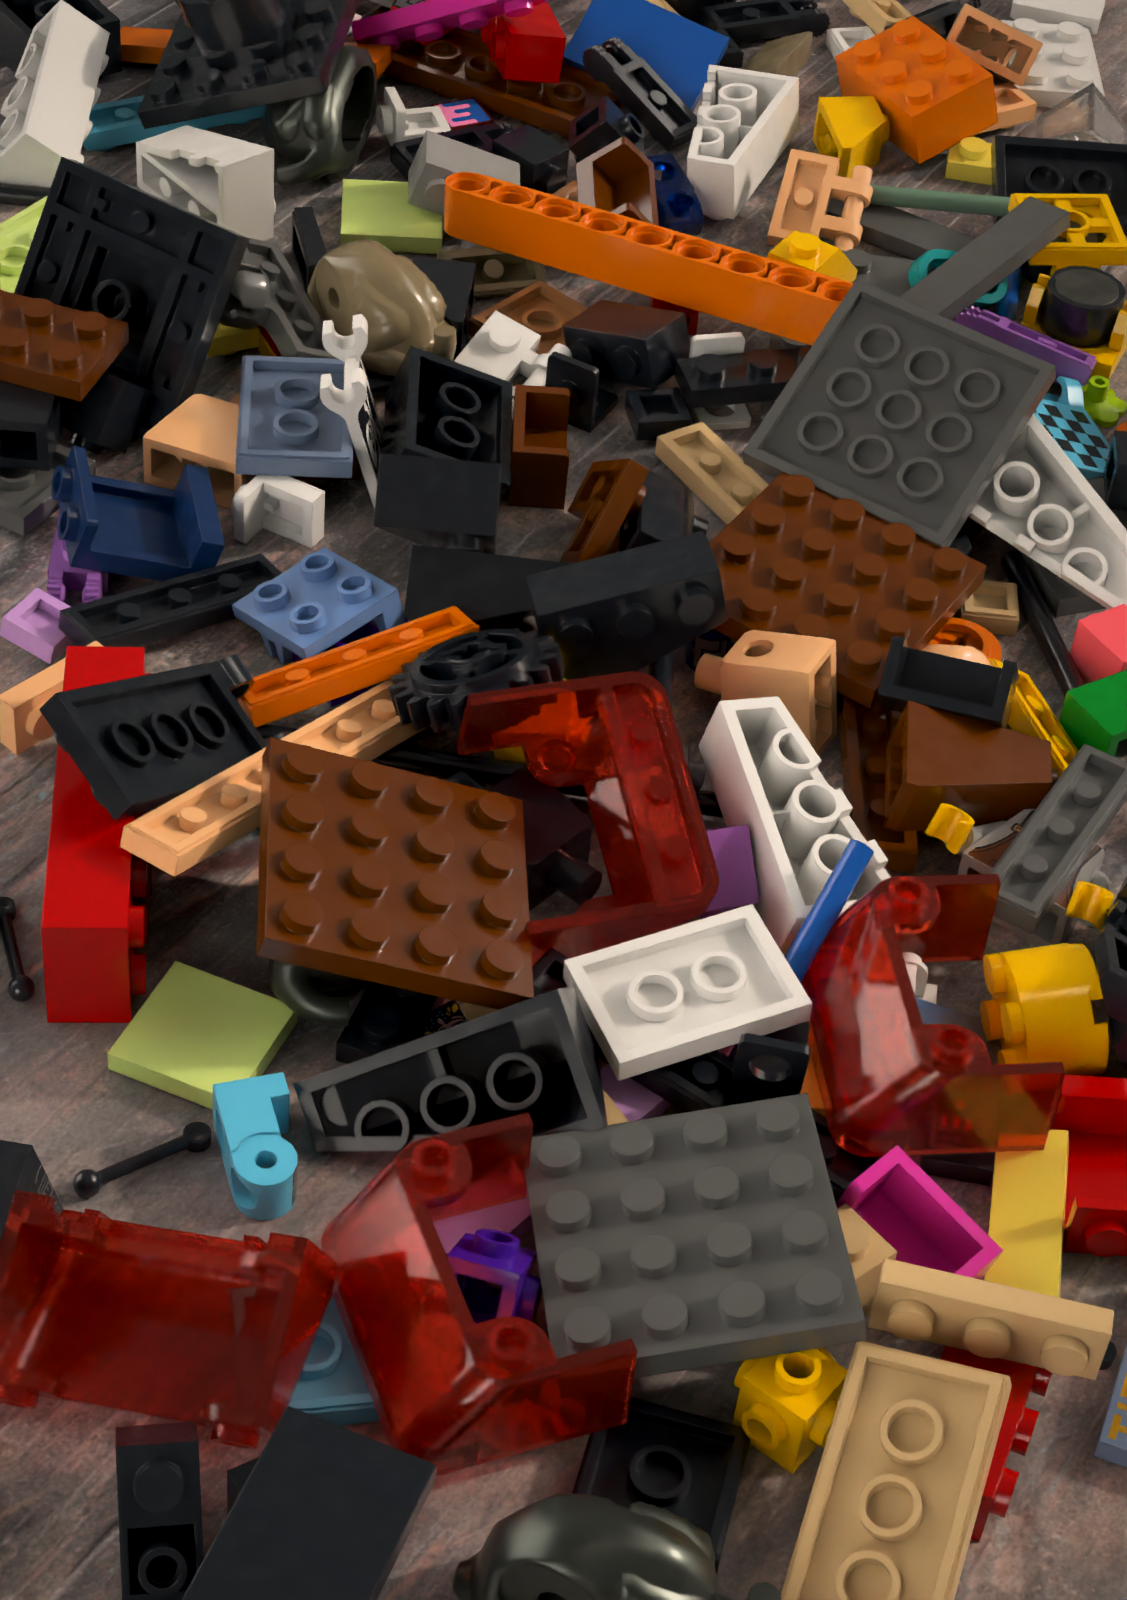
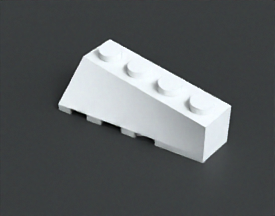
(53, 97)

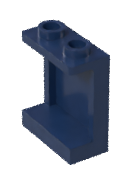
(135, 525)

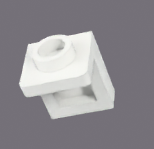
(407, 124)
(281, 507)

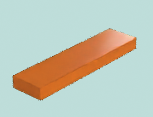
(349, 666)

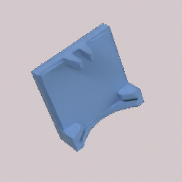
(318, 605)

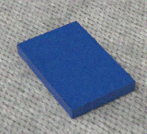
(667, 42)

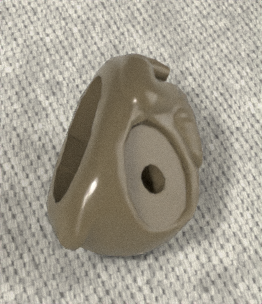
(392, 296)

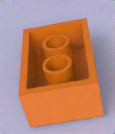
(922, 85)

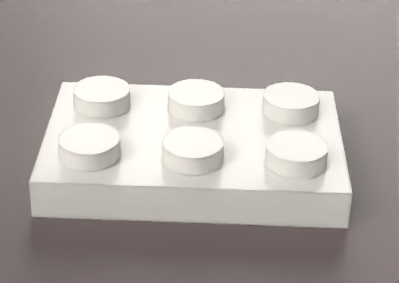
(1063, 63)
(686, 991)

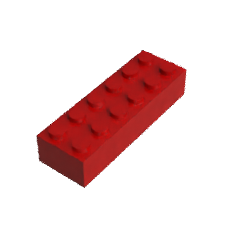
(91, 882)

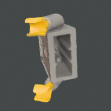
(1083, 899)

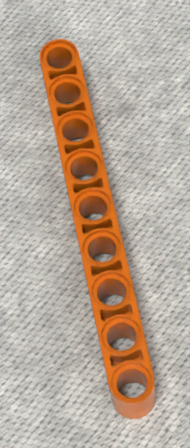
(641, 257)

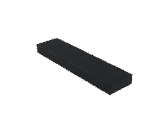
(166, 606)

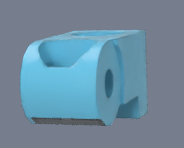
(256, 1158)

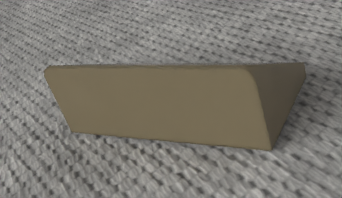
(782, 55)
(497, 271)

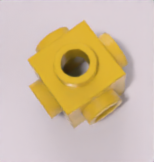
(788, 1403)

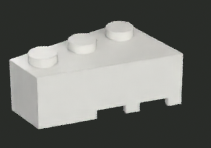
(211, 177)

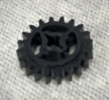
(440, 679)

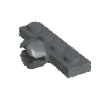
(273, 298)

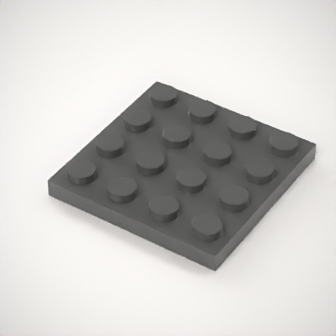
(901, 412)
(693, 1237)

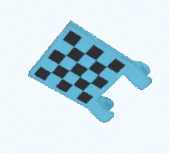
(1073, 428)

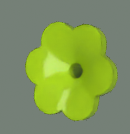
(1102, 402)

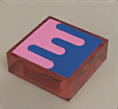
(464, 113)

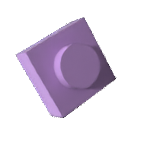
(35, 626)

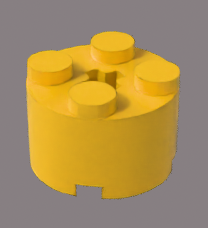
(1046, 1008)

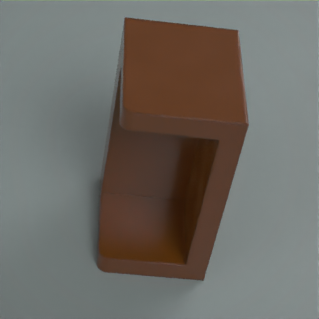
(619, 181)
(539, 447)

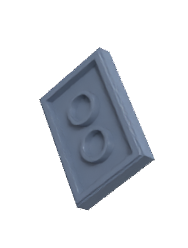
(286, 424)

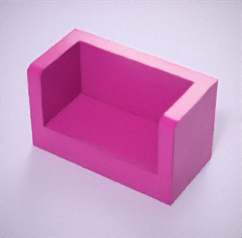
(919, 1218)

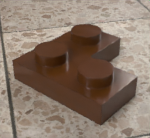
(602, 503)

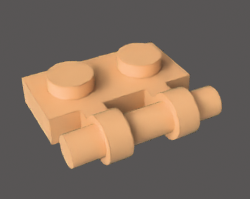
(806, 195)

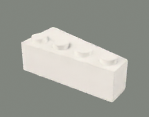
(739, 135)
(795, 819)

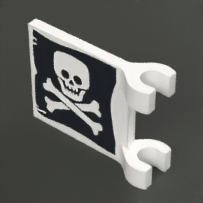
(356, 400)

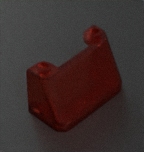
(156, 1318)

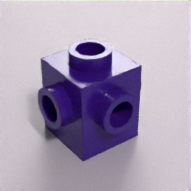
(499, 1260)

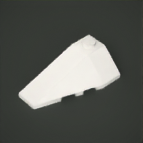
(1056, 517)

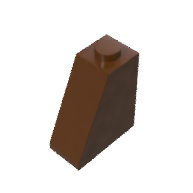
(961, 763)

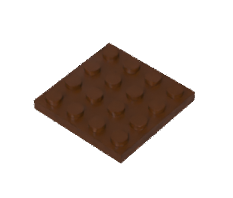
(838, 574)
(392, 877)

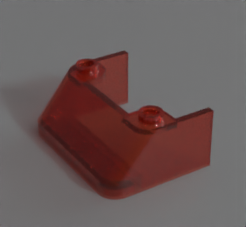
(627, 753)
(878, 1064)
(434, 1375)

